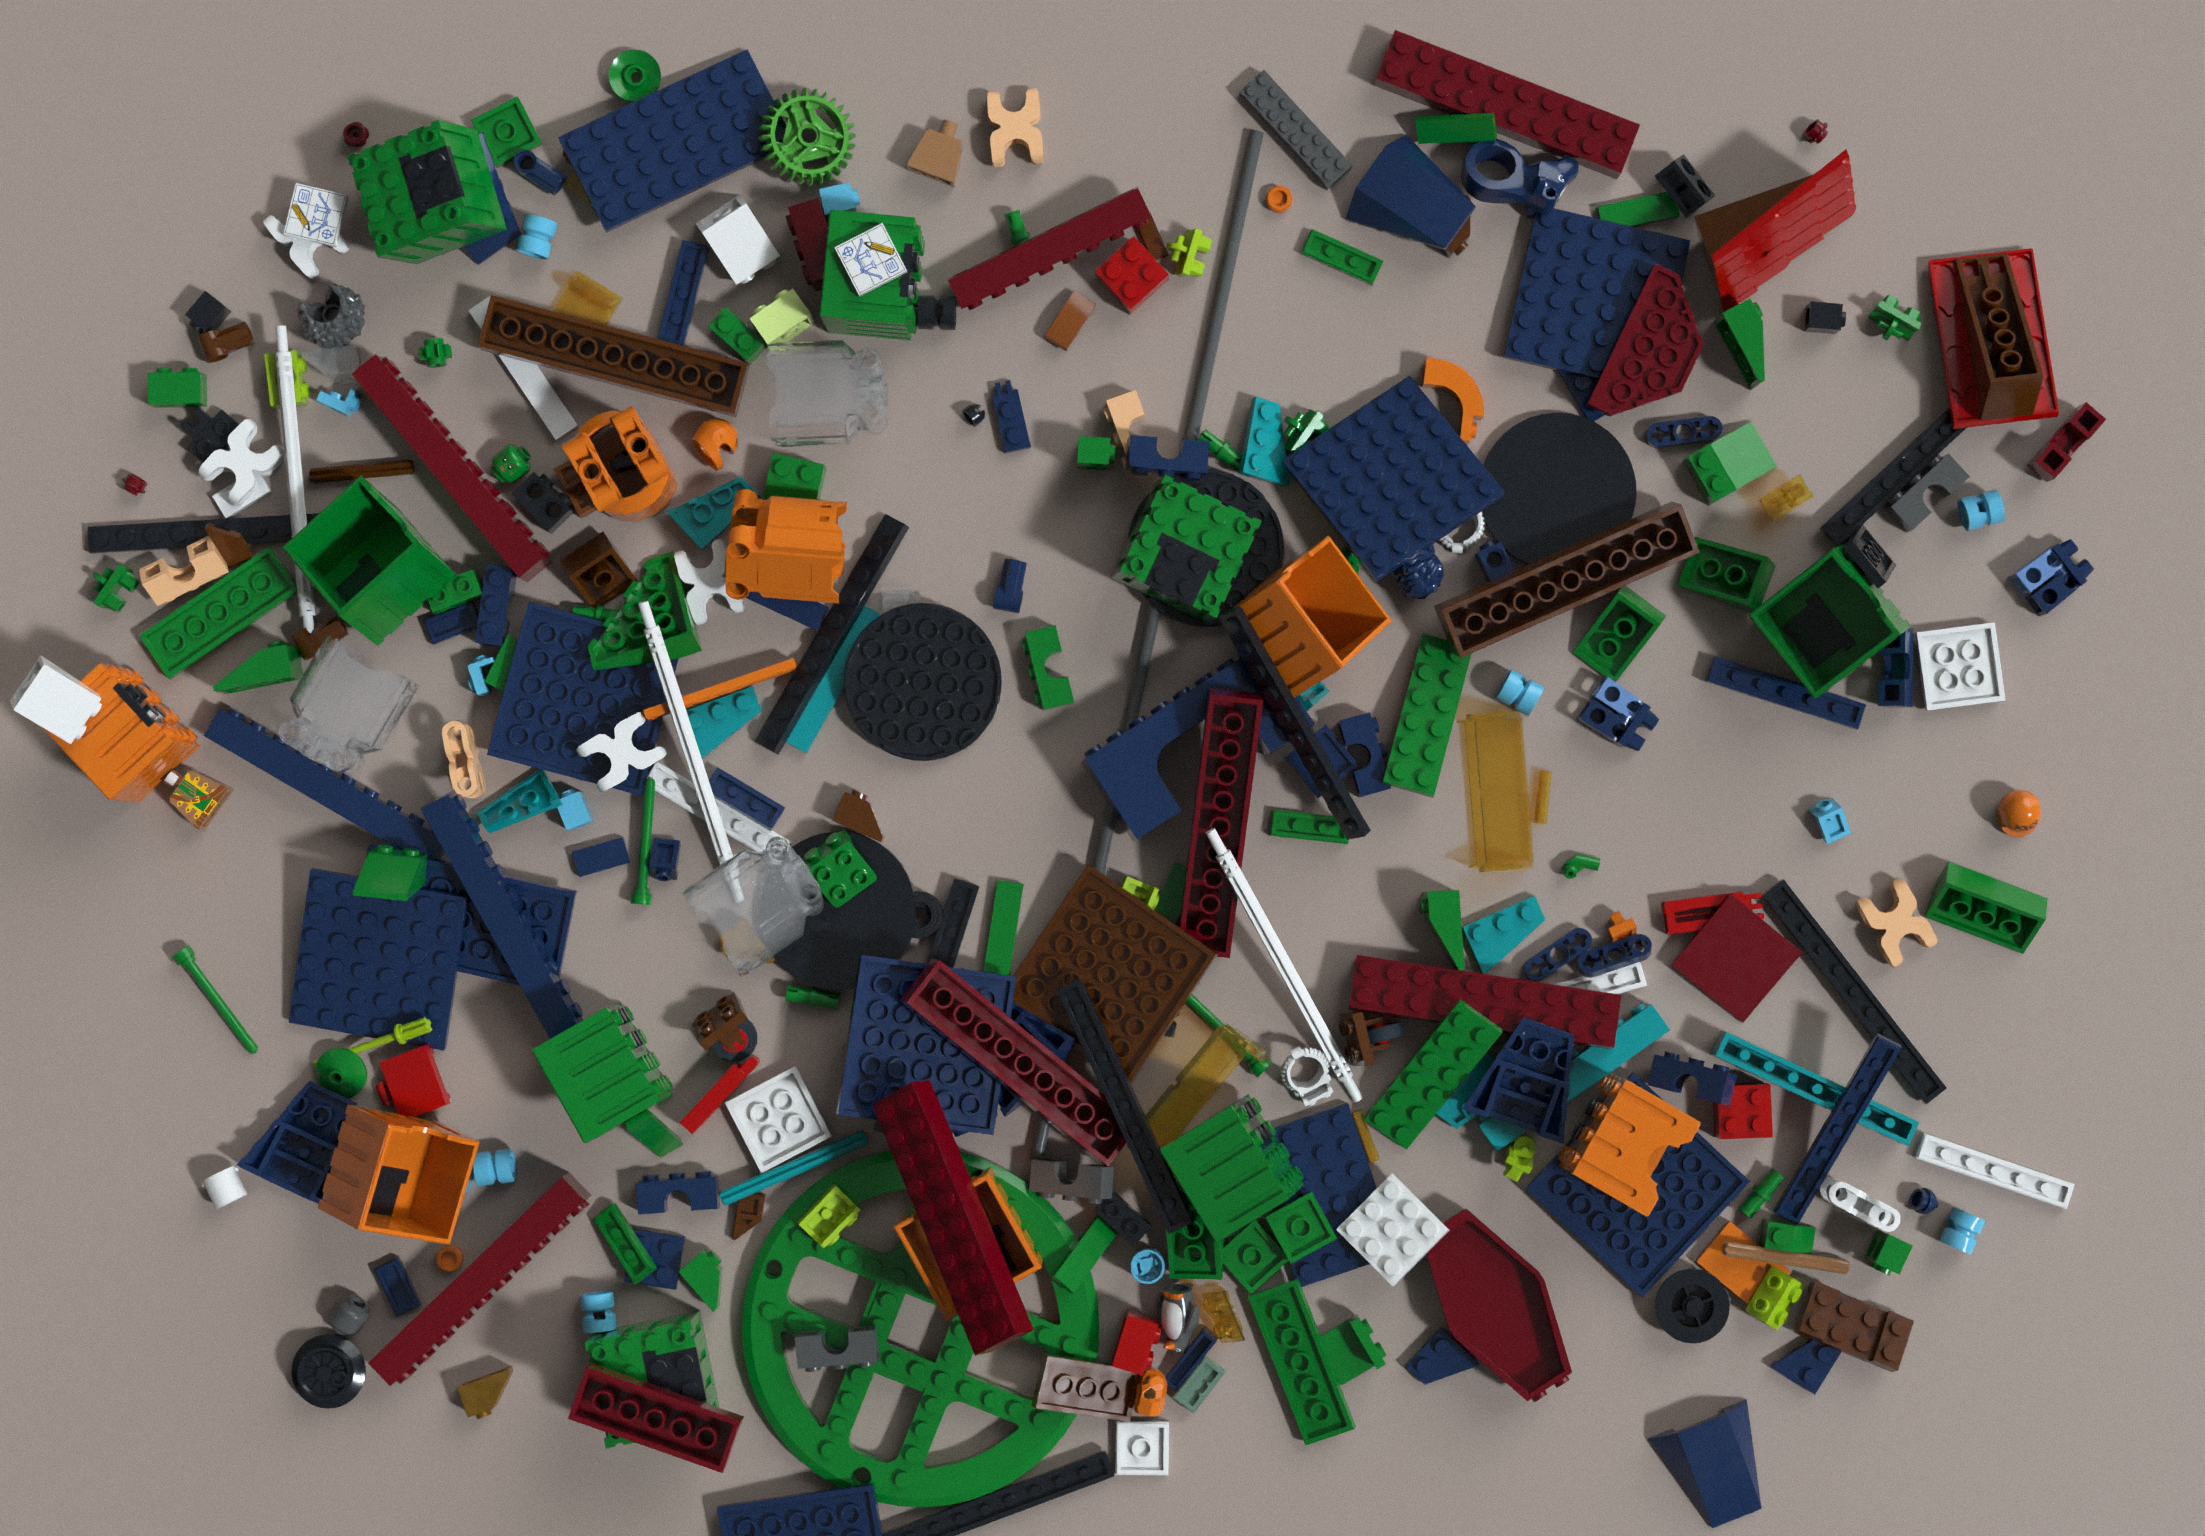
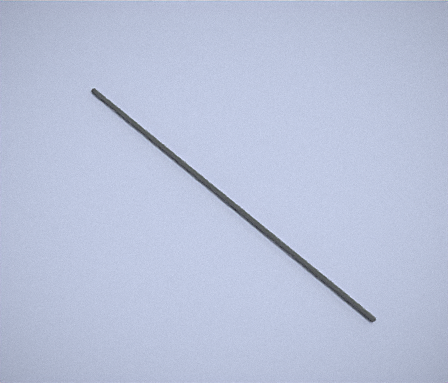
(1192, 433)

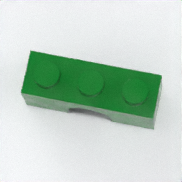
(1040, 646)

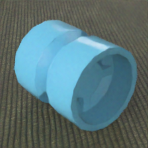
(537, 233)
(1985, 509)
(1519, 692)
(497, 1166)
(1962, 1230)
(1147, 1265)
(598, 1302)

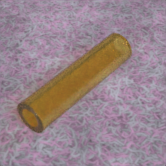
(1542, 797)
(1365, 1136)

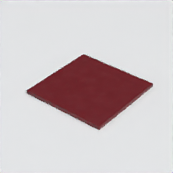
(1736, 958)

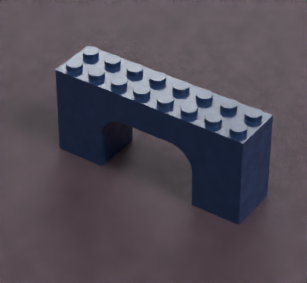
(1128, 764)

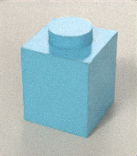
(839, 198)
(574, 810)

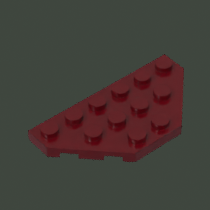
(1652, 350)

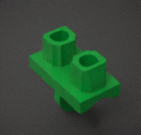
(1894, 321)
(1301, 428)
(109, 585)

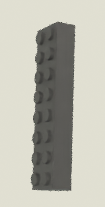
(1295, 129)

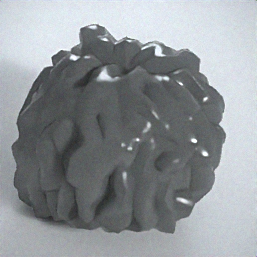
(335, 320)

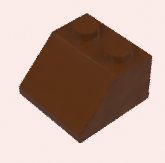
(598, 570)

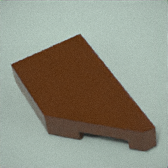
(229, 544)
(748, 1214)

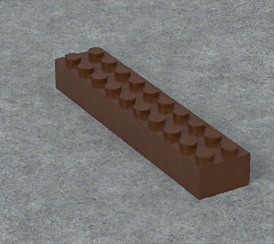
(613, 356)
(1566, 579)

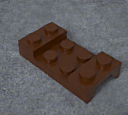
(1854, 1327)

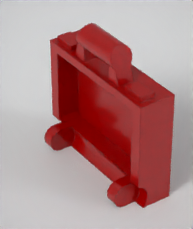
(412, 1083)

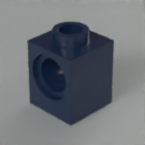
(1494, 572)

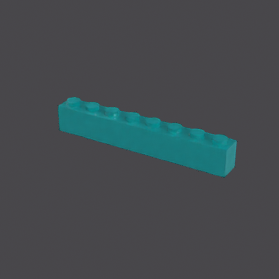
(1591, 1065)
(1809, 1085)

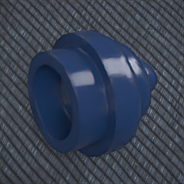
(1923, 1201)

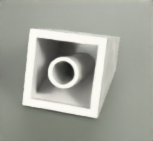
(738, 240)
(56, 700)

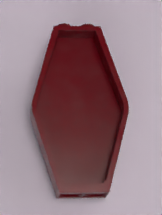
(1498, 1307)

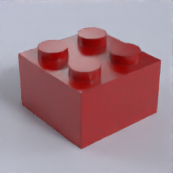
(1131, 275)
(1747, 1115)
(1135, 1342)

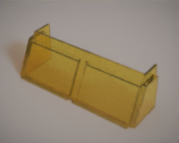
(1498, 791)
(1200, 1081)

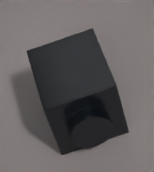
(207, 313)
(1824, 317)

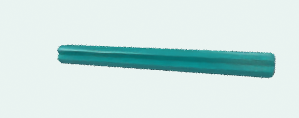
(793, 1168)

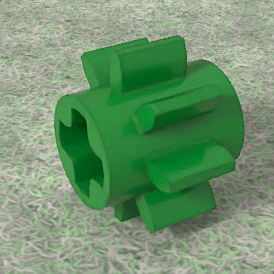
(435, 352)

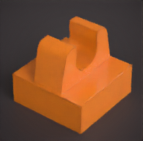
(1621, 928)

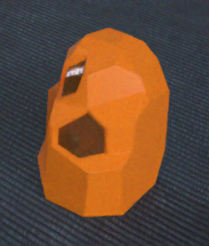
(1151, 1393)

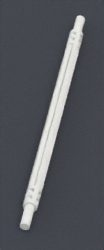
(293, 467)
(685, 734)
(1284, 964)

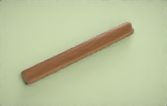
(1801, 1260)

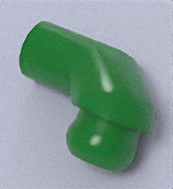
(1579, 862)

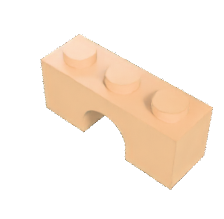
(1123, 412)
(167, 583)

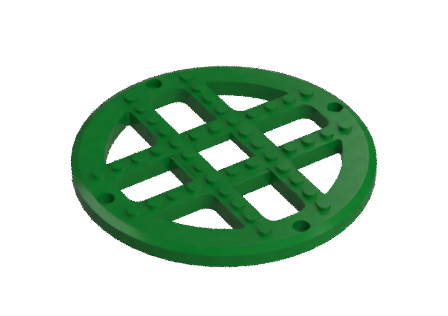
(828, 1446)

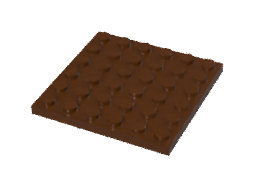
(1129, 959)

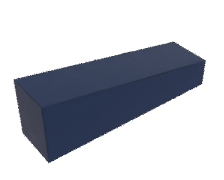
(1191, 1358)

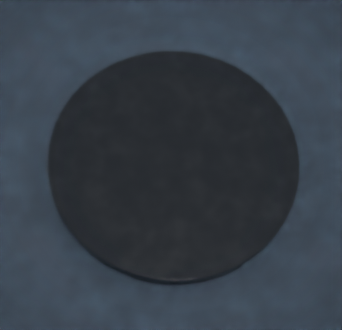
(1560, 485)
(1265, 551)
(922, 681)
(869, 924)

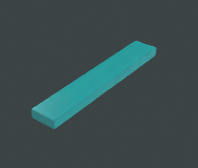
(828, 689)

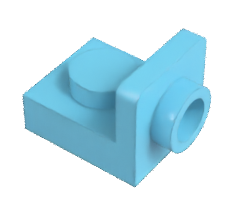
(335, 401)
(1830, 820)

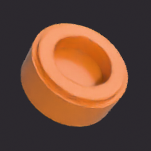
(1279, 199)
(449, 1258)

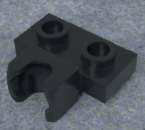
(210, 432)

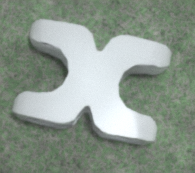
(301, 250)
(242, 462)
(706, 582)
(621, 751)
(1859, 1204)

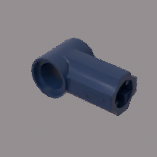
(540, 172)
(1010, 592)

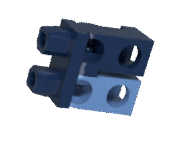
(2058, 569)
(1623, 721)

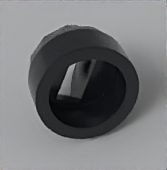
(973, 415)

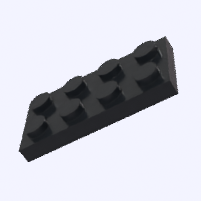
(1870, 556)

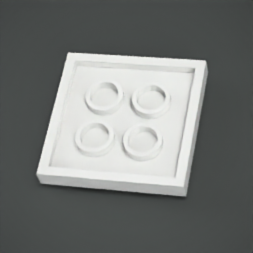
(1959, 666)
(778, 1119)
(1392, 1229)

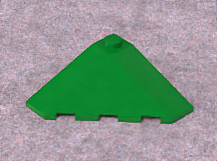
(624, 636)

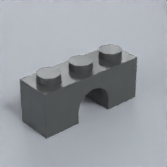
(1909, 508)
(1051, 1178)
(814, 1351)

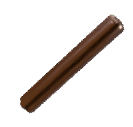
(367, 470)

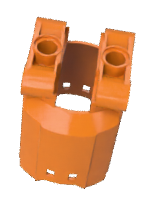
(650, 463)
(784, 548)

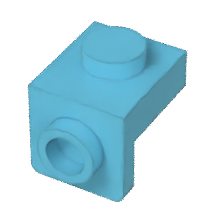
(478, 675)

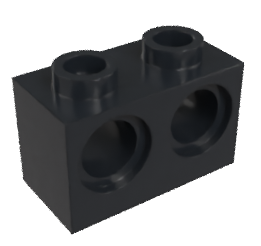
(1684, 185)
(539, 506)
(1123, 1218)

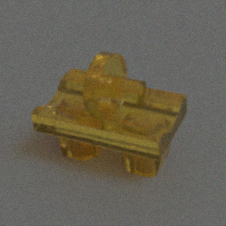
(1786, 498)

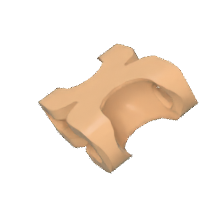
(1015, 127)
(463, 759)
(1896, 922)

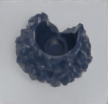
(1420, 575)

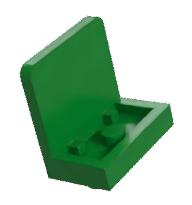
(839, 868)
(1352, 1349)

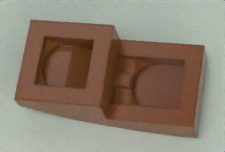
(1070, 320)
(575, 489)

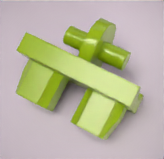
(1185, 250)
(1519, 1157)

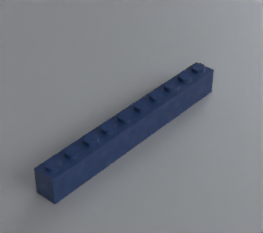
(322, 784)
(502, 913)

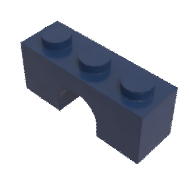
(1144, 458)
(495, 599)
(1896, 686)
(1362, 731)
(1713, 1083)
(654, 1192)

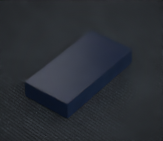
(452, 622)
(601, 857)
(397, 1286)

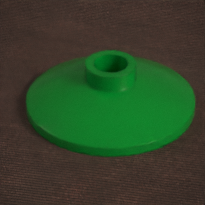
(632, 63)
(347, 1065)

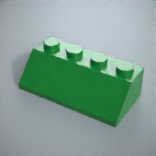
(1986, 907)

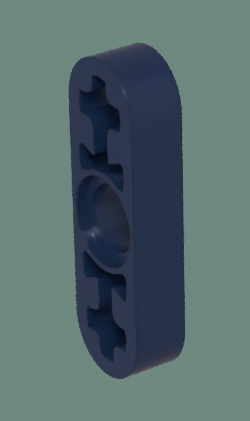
(1663, 427)
(1569, 937)
(1594, 955)

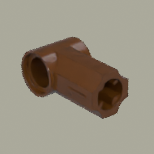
(217, 344)
(309, 642)

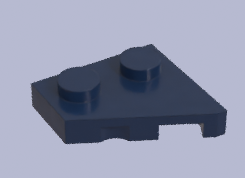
(1440, 1358)
(1807, 1364)

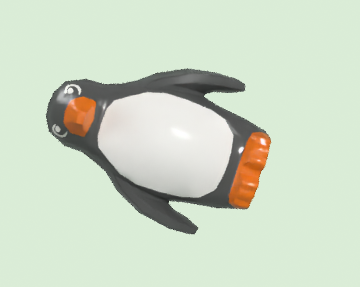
(1177, 1315)

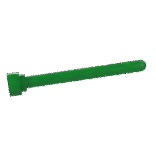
(641, 893)
(186, 959)
(1257, 1067)

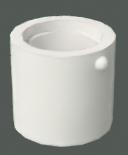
(224, 1187)

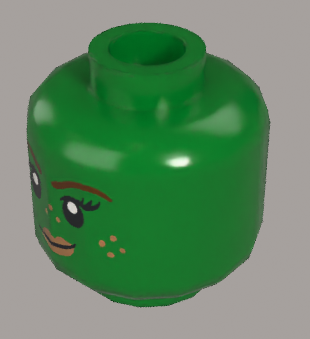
(511, 463)

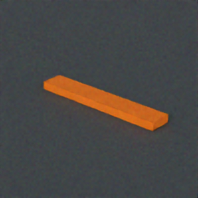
(724, 688)

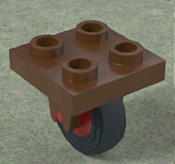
(726, 1030)
(1359, 1037)

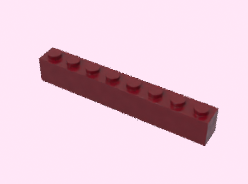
(1049, 248)

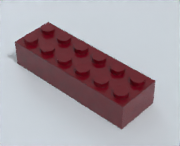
(655, 1417)

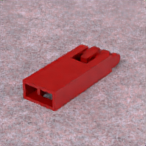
(1693, 913)
(718, 1094)

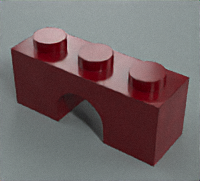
(2065, 441)

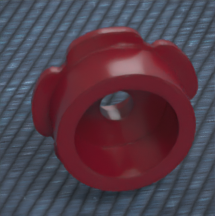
(1816, 131)
(349, 132)
(134, 484)

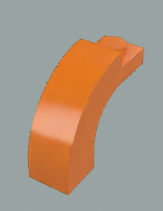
(1461, 386)

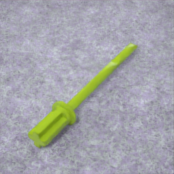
(401, 1034)

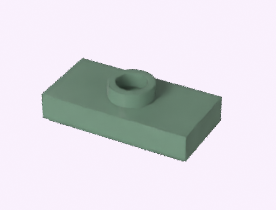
(1199, 1384)

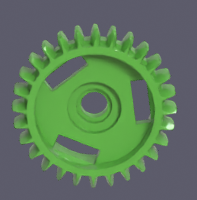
(793, 150)

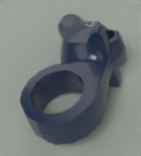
(1534, 184)

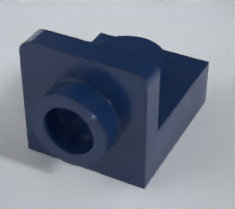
(623, 461)
(664, 859)

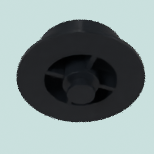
(1692, 1306)
(328, 1371)

